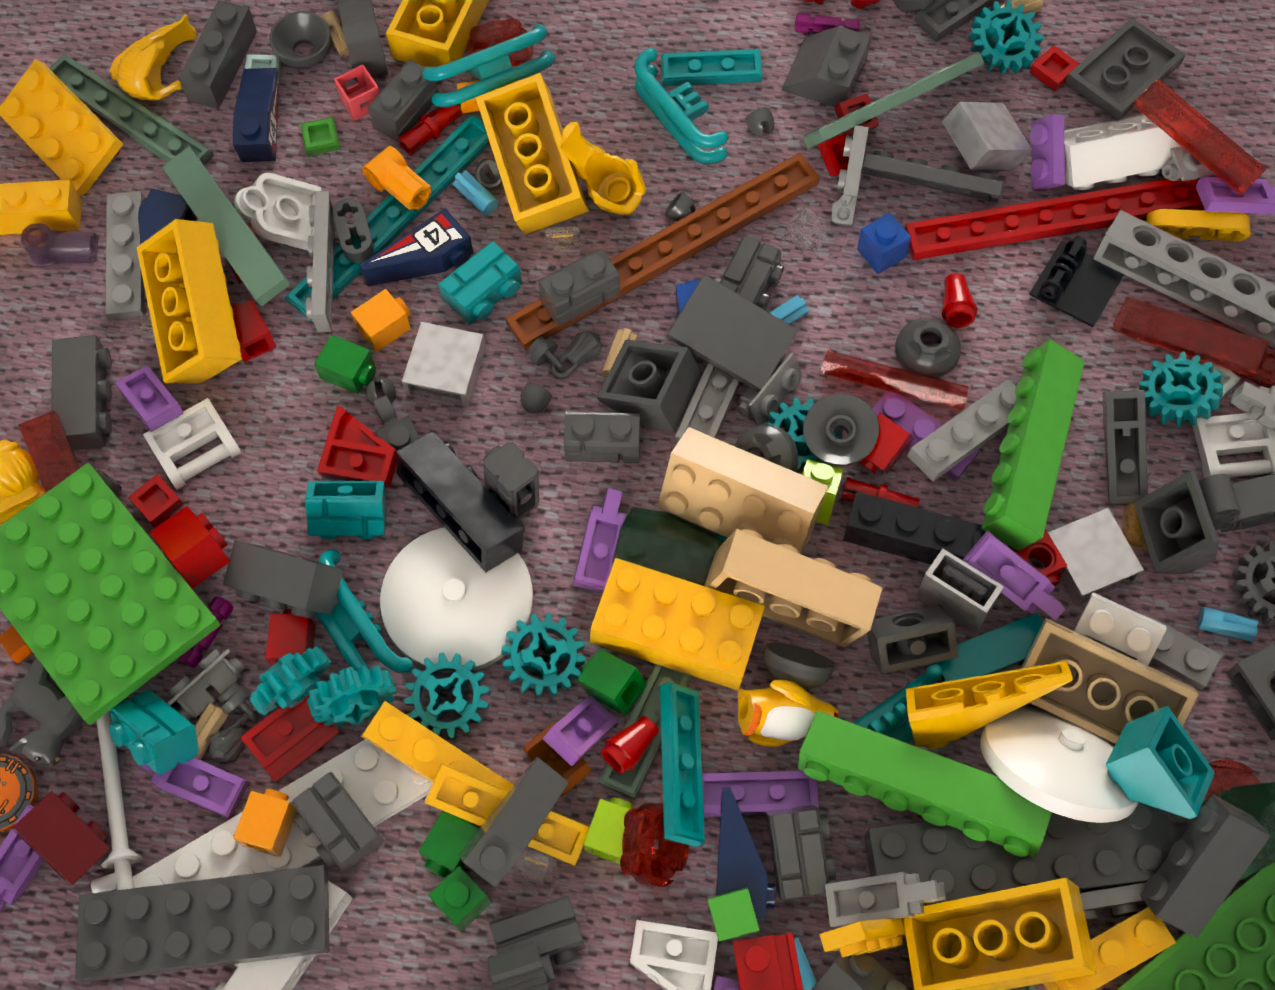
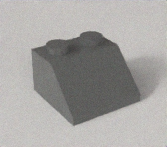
(828, 65)
(652, 382)
(1178, 526)

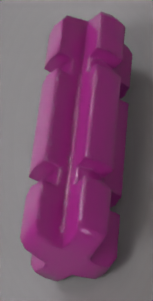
(820, 23)
(221, 610)

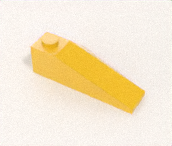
(961, 706)

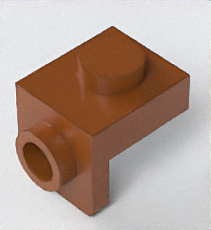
(547, 754)

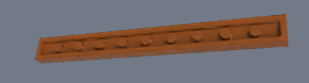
(683, 240)

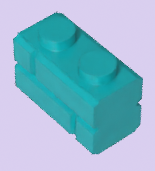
(481, 283)
(346, 509)
(153, 732)

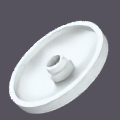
(447, 604)
(1055, 765)

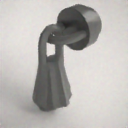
(583, 348)
(227, 744)

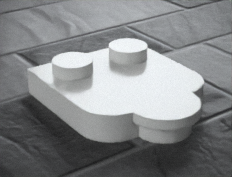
(278, 209)

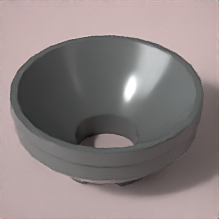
(298, 29)
(927, 360)
(773, 442)
(797, 665)

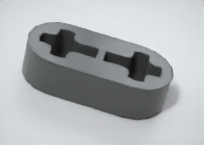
(359, 228)

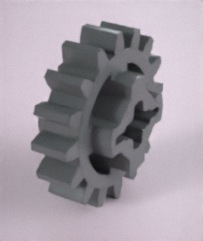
(1262, 594)

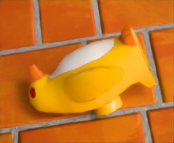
(779, 713)

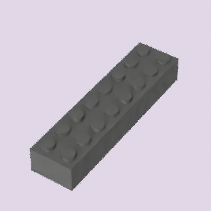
(1084, 852)

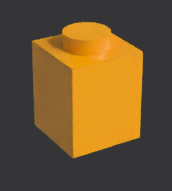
(381, 319)
(266, 822)

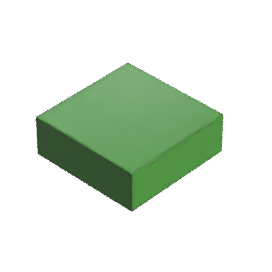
(320, 136)
(733, 914)

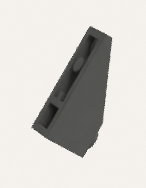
(1125, 445)
(513, 822)

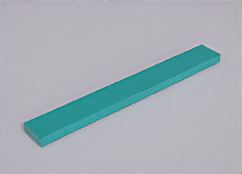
(392, 216)

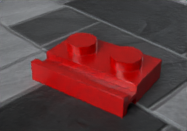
(287, 739)
(767, 963)

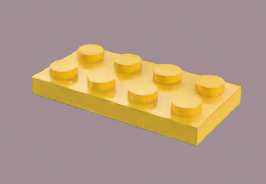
(59, 127)

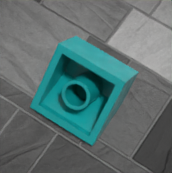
(1160, 765)

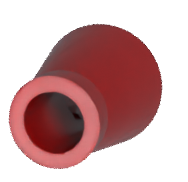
(958, 304)
(628, 746)

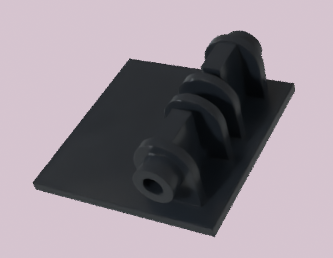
(1076, 282)

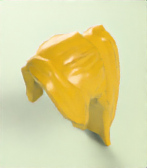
(140, 65)
(611, 181)
(17, 480)

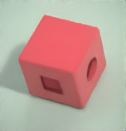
(353, 96)

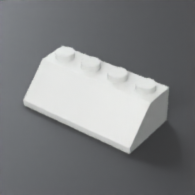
(1115, 151)

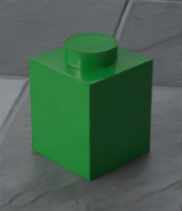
(345, 364)
(612, 681)
(445, 844)
(459, 898)

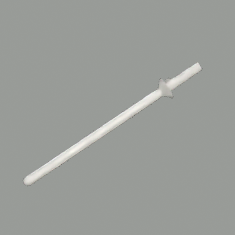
(121, 856)

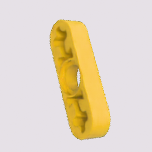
(1202, 224)

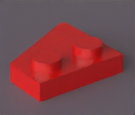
(356, 452)

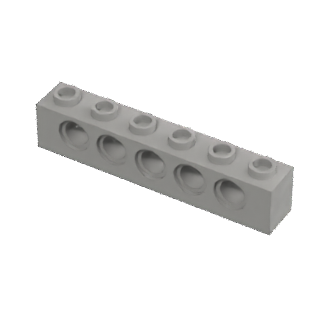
(1190, 276)

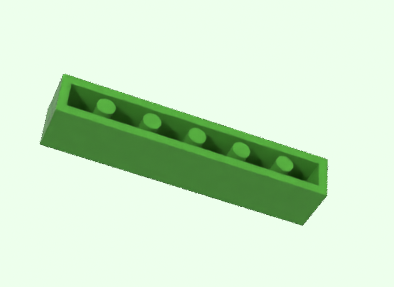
(1033, 446)
(922, 783)

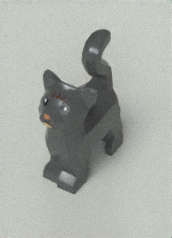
(47, 703)

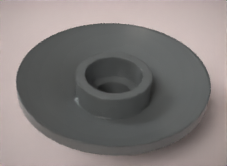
(843, 413)

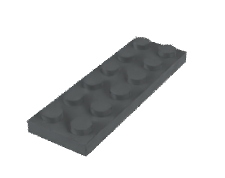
(203, 923)

